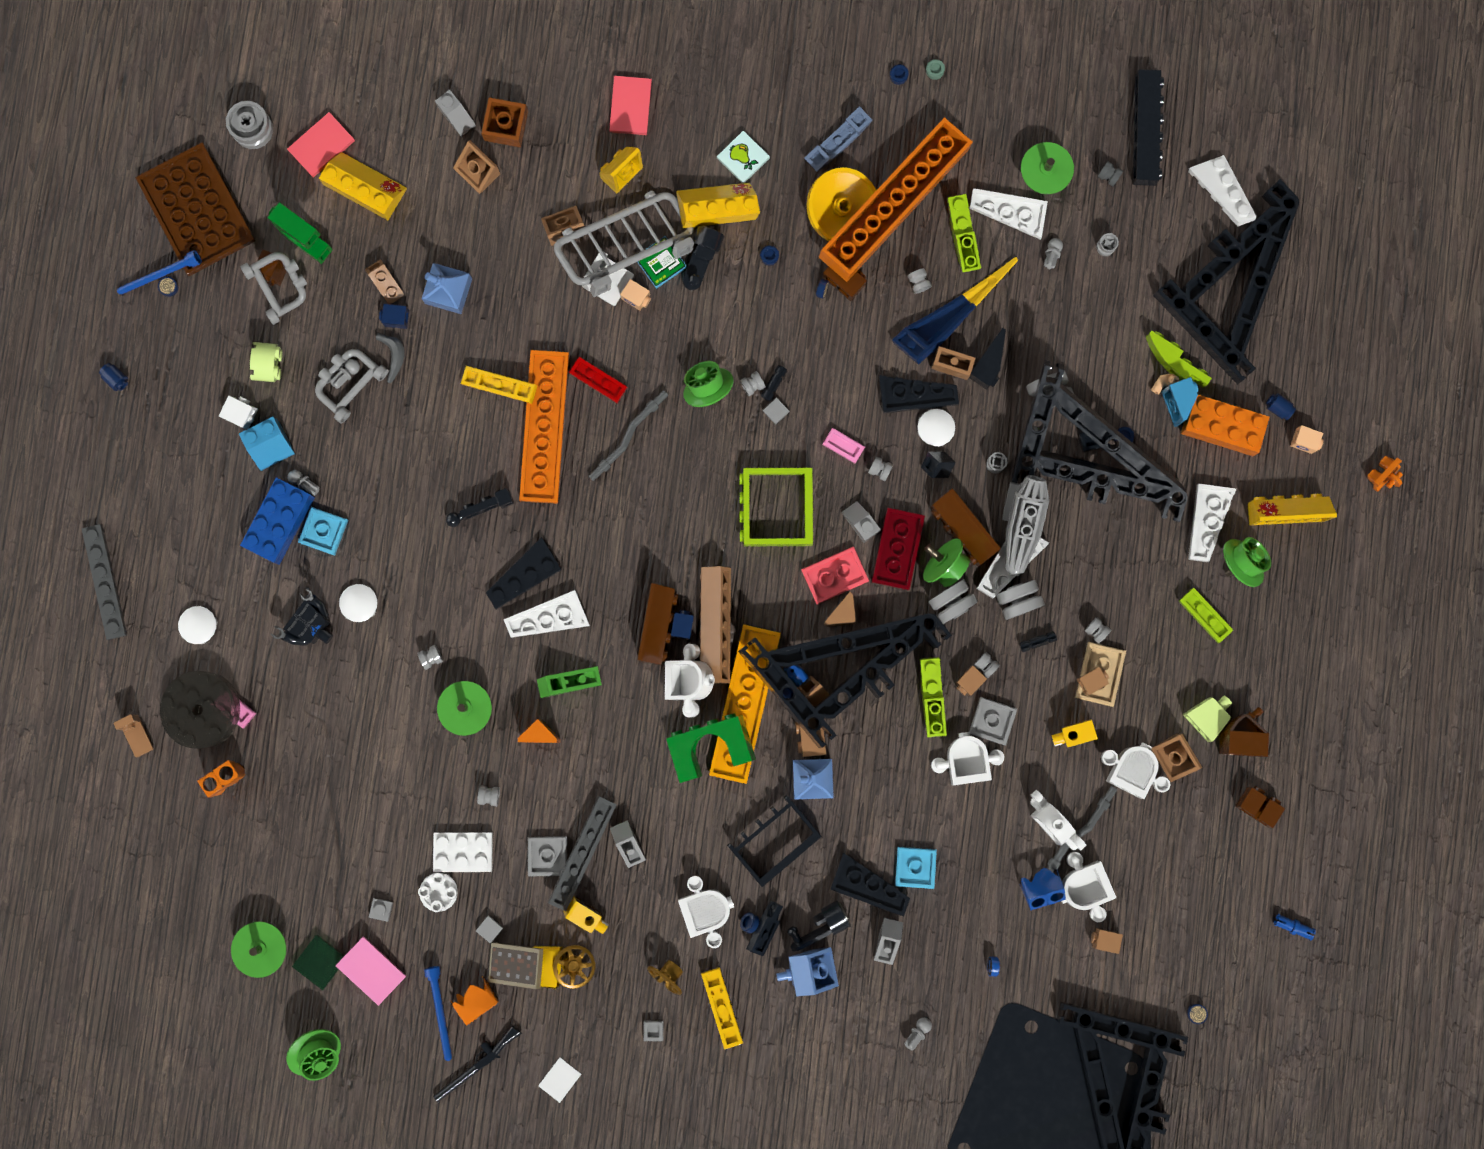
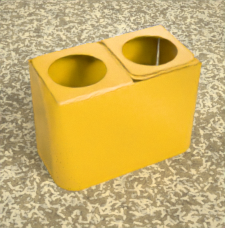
(547, 977)

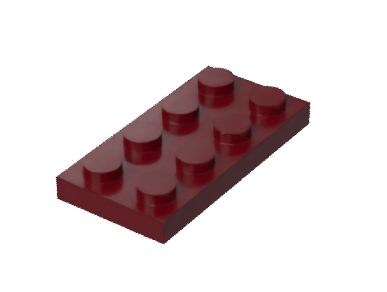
(898, 549)

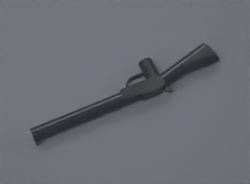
(510, 1035)

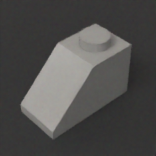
(455, 113)
(861, 521)
(627, 844)
(888, 941)

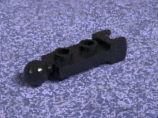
(502, 498)

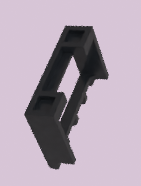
(771, 873)

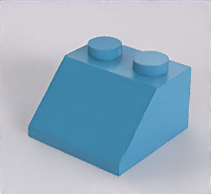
(1180, 399)
(267, 443)

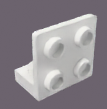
(619, 280)

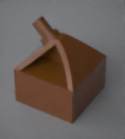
(1245, 736)

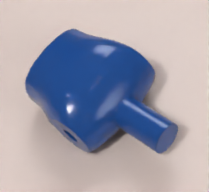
(798, 675)

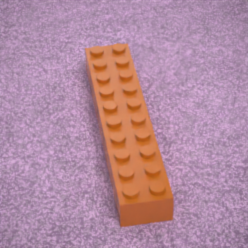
(895, 199)

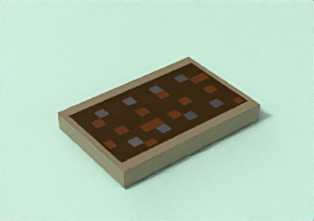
(515, 965)

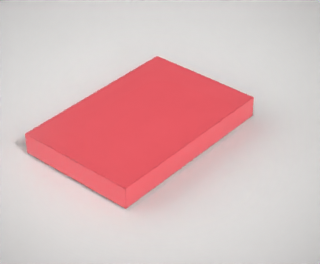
(630, 105)
(320, 144)
(835, 575)

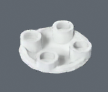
(936, 427)
(358, 603)
(197, 625)
(438, 892)

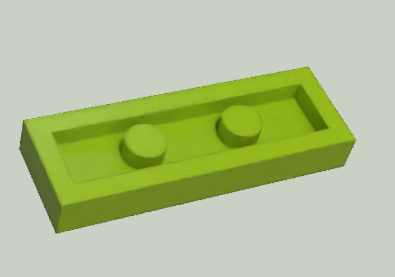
(1205, 615)

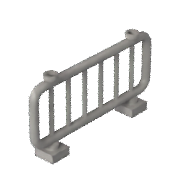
(600, 280)

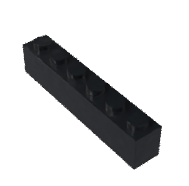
(1147, 127)

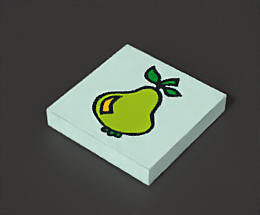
(743, 157)

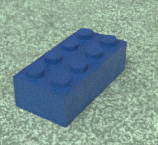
(277, 521)

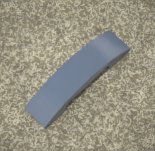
(839, 140)

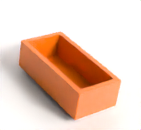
(1226, 425)

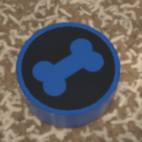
(993, 966)

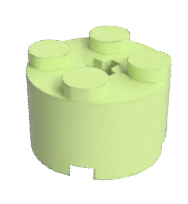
(265, 362)

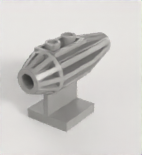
(1026, 514)

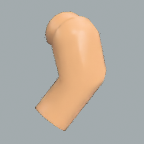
(1164, 381)

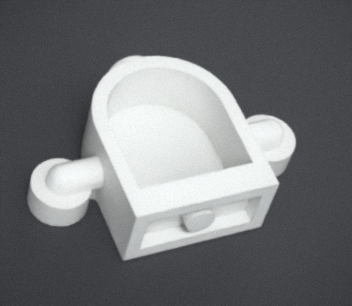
(688, 680)
(968, 760)
(1135, 770)
(1054, 823)
(1087, 887)
(705, 911)

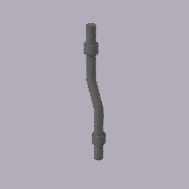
(650, 407)
(1103, 804)

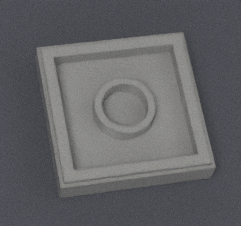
(992, 721)
(547, 855)

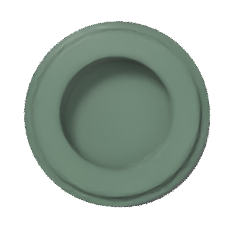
(935, 69)

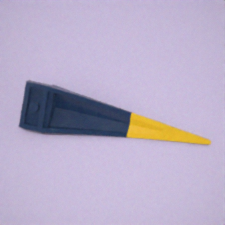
(931, 331)

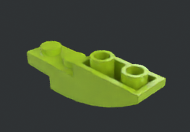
(963, 233)
(1169, 357)
(932, 697)

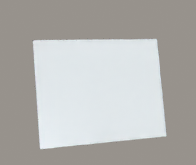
(559, 1080)

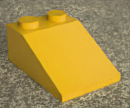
(621, 168)

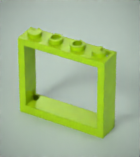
(808, 507)

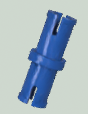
(1294, 927)

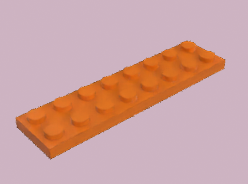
(544, 427)

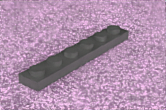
(104, 582)
(582, 853)

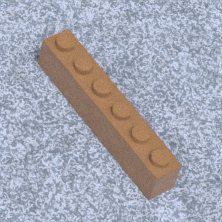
(716, 621)

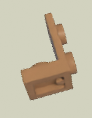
(384, 282)
(135, 734)

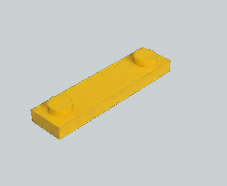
(499, 384)
(722, 1008)

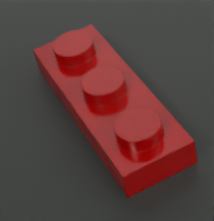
(598, 380)

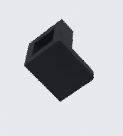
(938, 464)

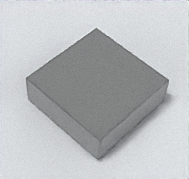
(776, 411)
(489, 929)
(653, 1030)

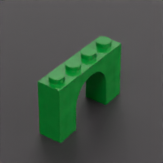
(299, 232)
(731, 730)

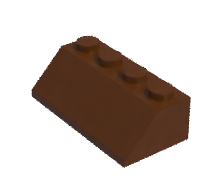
(964, 526)
(656, 624)

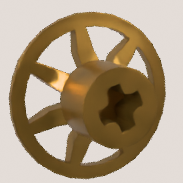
(573, 966)
(670, 974)

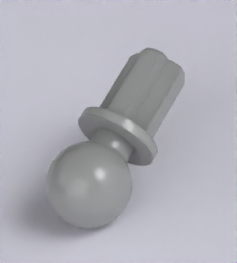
(1053, 253)
(343, 375)
(296, 478)
(923, 1026)

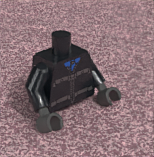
(307, 623)

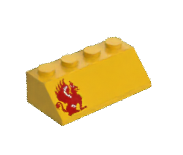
(362, 185)
(717, 205)
(1290, 510)

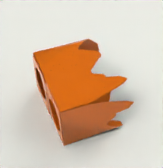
(238, 770)
(475, 1002)

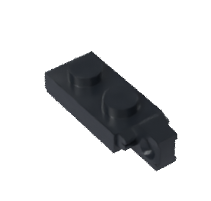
(766, 929)

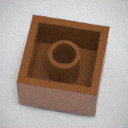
(504, 122)

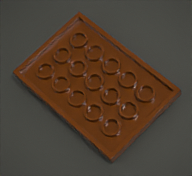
(195, 207)

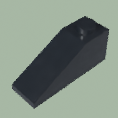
(989, 366)

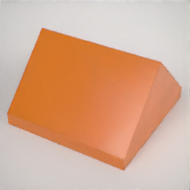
(539, 733)

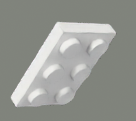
(463, 852)

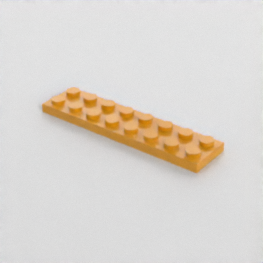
(746, 698)

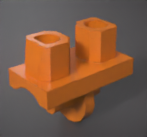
(1391, 467)

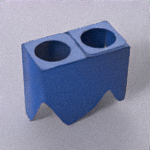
(1043, 890)

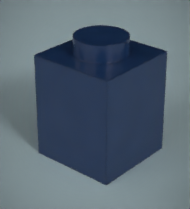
(394, 316)
(682, 625)

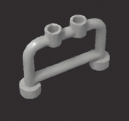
(291, 268)
(339, 361)

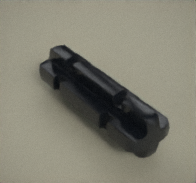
(774, 383)
(1038, 641)

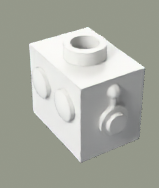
(238, 411)

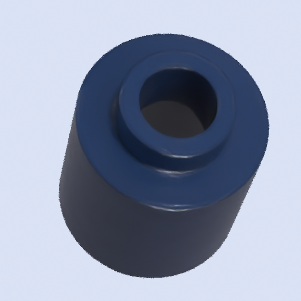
(113, 377)
(1280, 406)

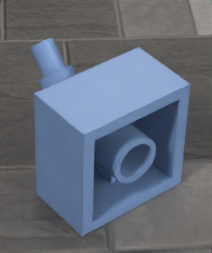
(446, 288)
(812, 779)
(811, 972)

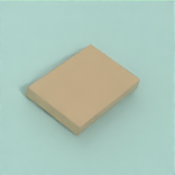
(1112, 662)

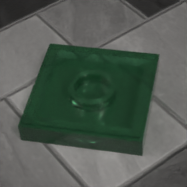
(318, 962)

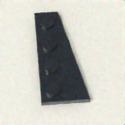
(909, 395)
(529, 571)
(862, 884)

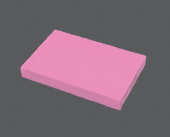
(370, 970)

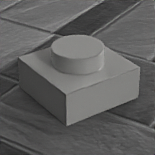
(381, 909)

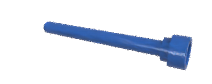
(191, 259)
(432, 974)

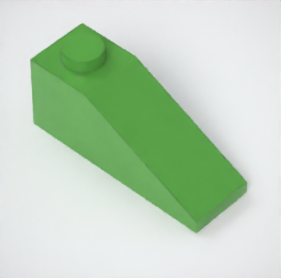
(568, 682)

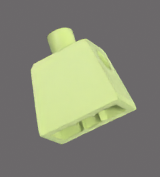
(1209, 717)

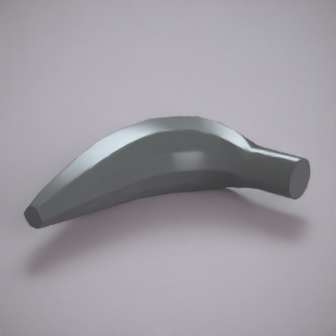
(397, 354)

